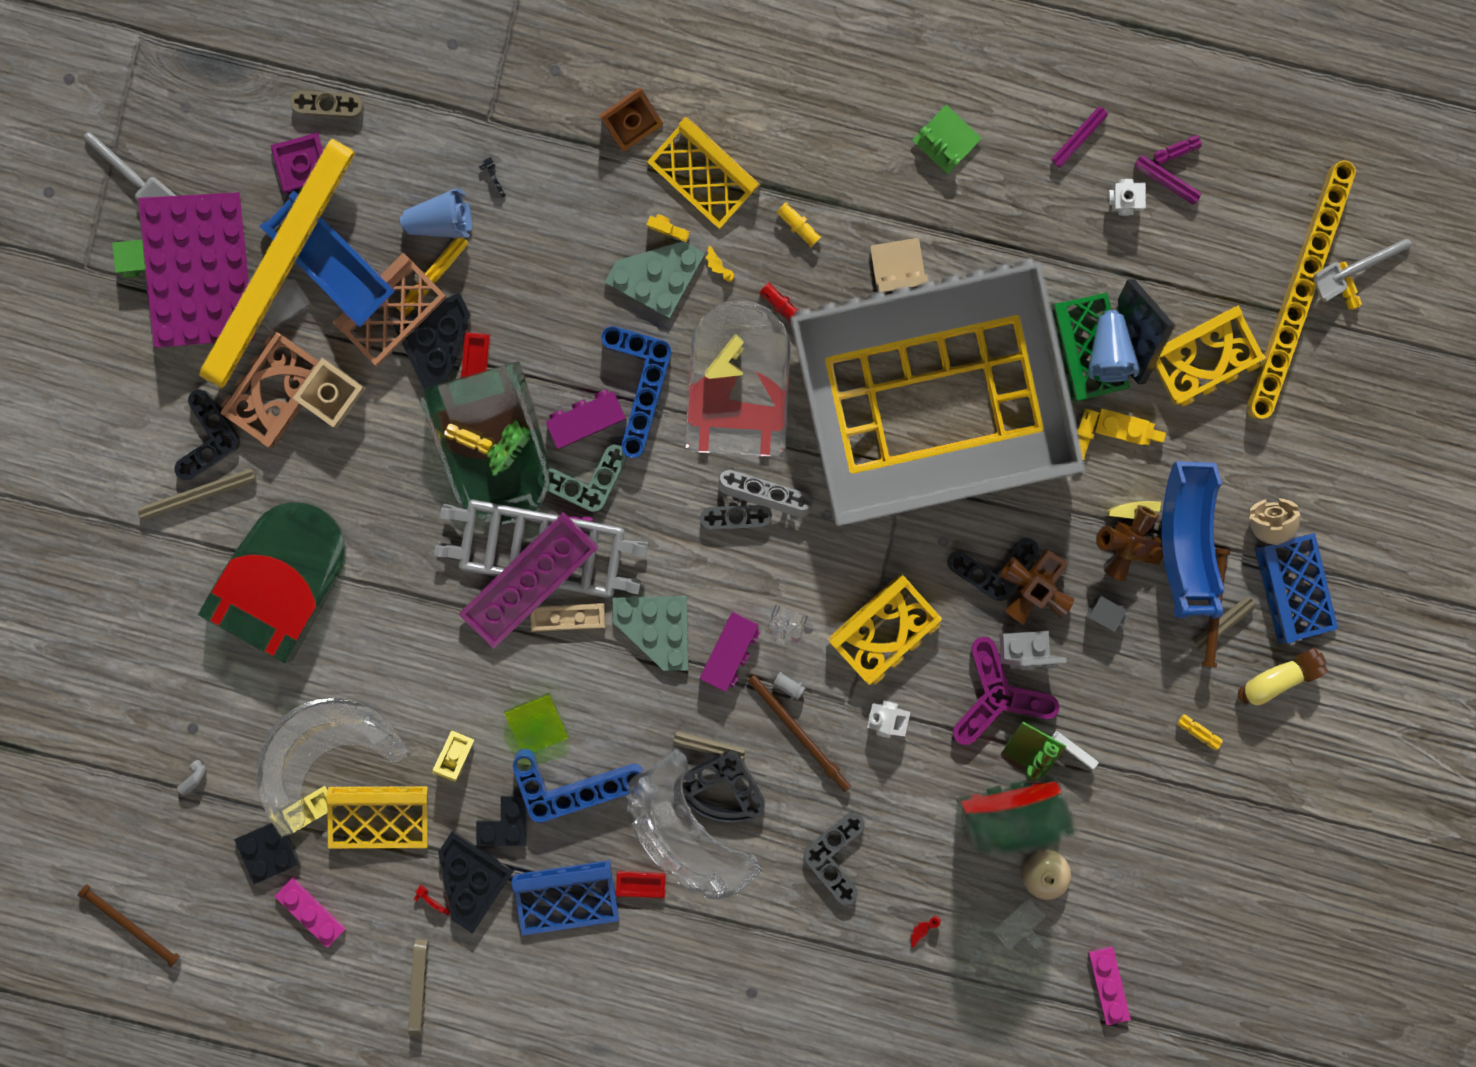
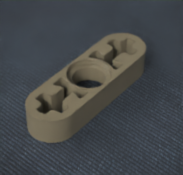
(309, 96)

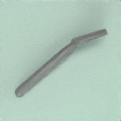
(151, 188)
(1332, 281)

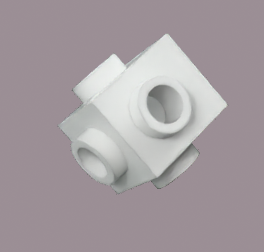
(1134, 192)
(883, 719)

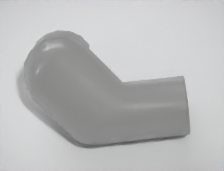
(193, 780)

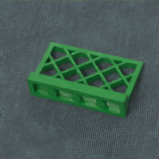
(1068, 347)

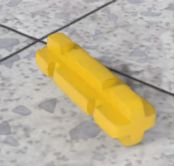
(1353, 301)
(467, 438)
(1199, 732)

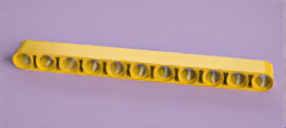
(277, 263)
(1301, 277)

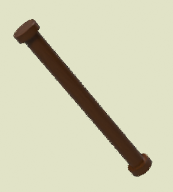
(1214, 622)
(128, 925)

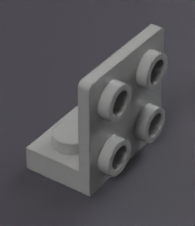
(1027, 650)

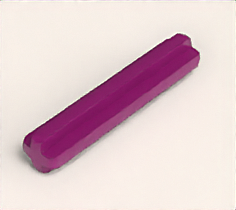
(1079, 137)
(1167, 180)

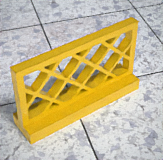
(718, 157)
(377, 797)

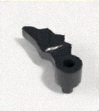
(489, 164)

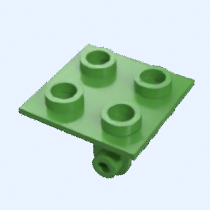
(946, 139)
(500, 455)
(1033, 750)

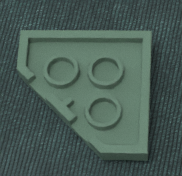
(657, 276)
(656, 627)

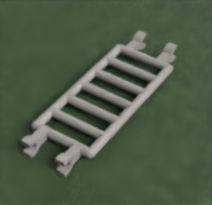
(469, 516)

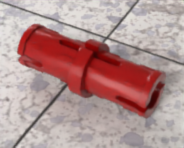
(778, 301)

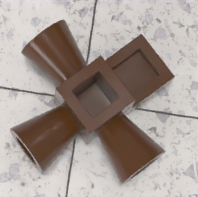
(1131, 543)
(1037, 586)

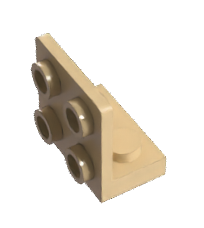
(898, 265)

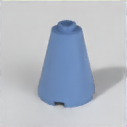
(439, 216)
(1112, 350)

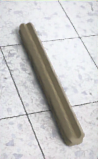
(196, 494)

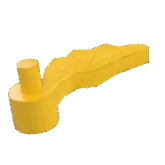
(717, 265)

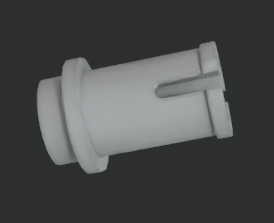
(788, 686)

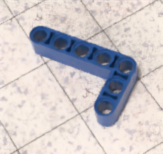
(654, 388)
(572, 790)

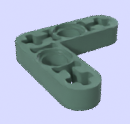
(594, 486)

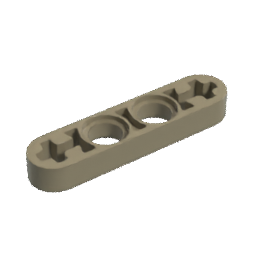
(418, 987)

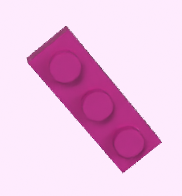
(310, 912)
(1109, 985)

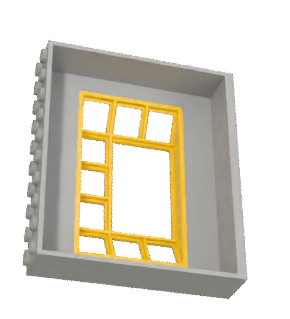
(925, 316)

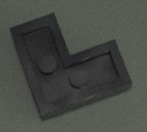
(508, 830)

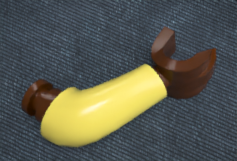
(1280, 678)

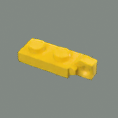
(1127, 428)

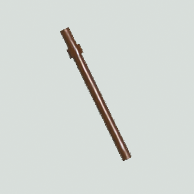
(831, 770)

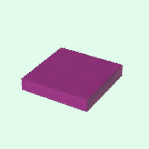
(296, 160)

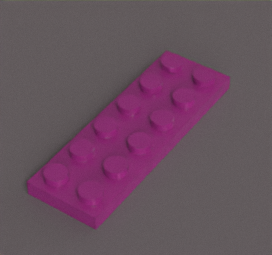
(528, 580)

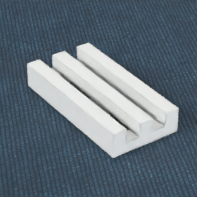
(1076, 751)

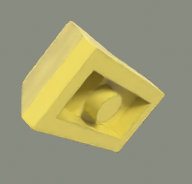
(721, 365)
(453, 756)

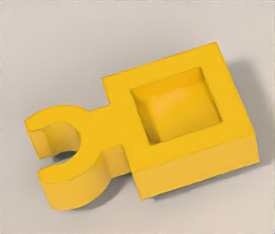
(662, 225)

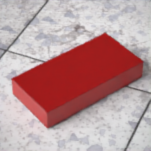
(475, 353)
(640, 884)

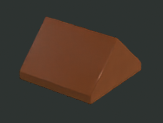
(631, 119)

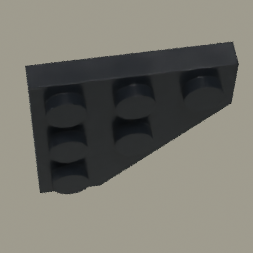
(1147, 327)
(437, 340)
(470, 880)

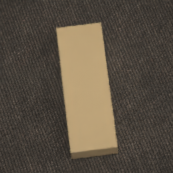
(568, 617)

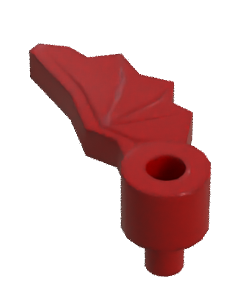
(422, 892)
(922, 929)

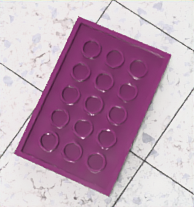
(192, 265)

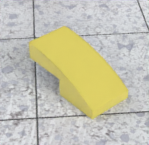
(1128, 510)
(315, 805)

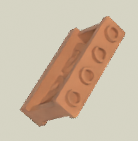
(288, 411)

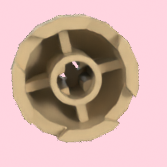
(1275, 521)
(1049, 865)

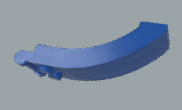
(337, 268)
(1190, 538)

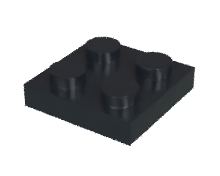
(266, 852)

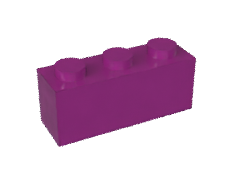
(585, 419)
(730, 651)

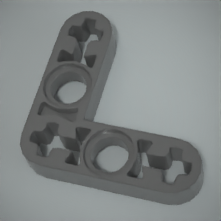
(827, 861)

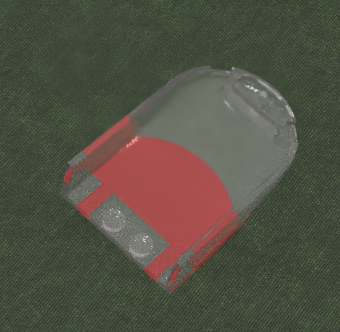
(746, 410)

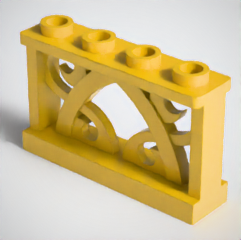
(1221, 325)
(888, 595)

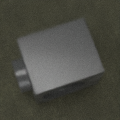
(1107, 614)

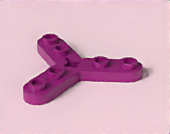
(992, 678)

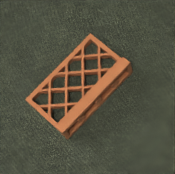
(394, 276)

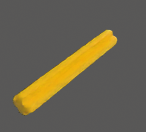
(437, 269)

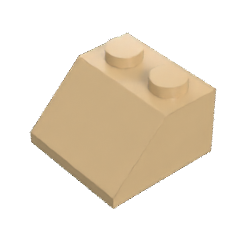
(329, 393)

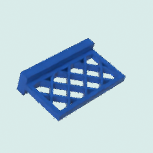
(1278, 598)
(556, 879)

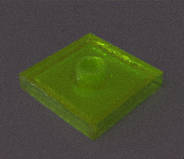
(536, 723)

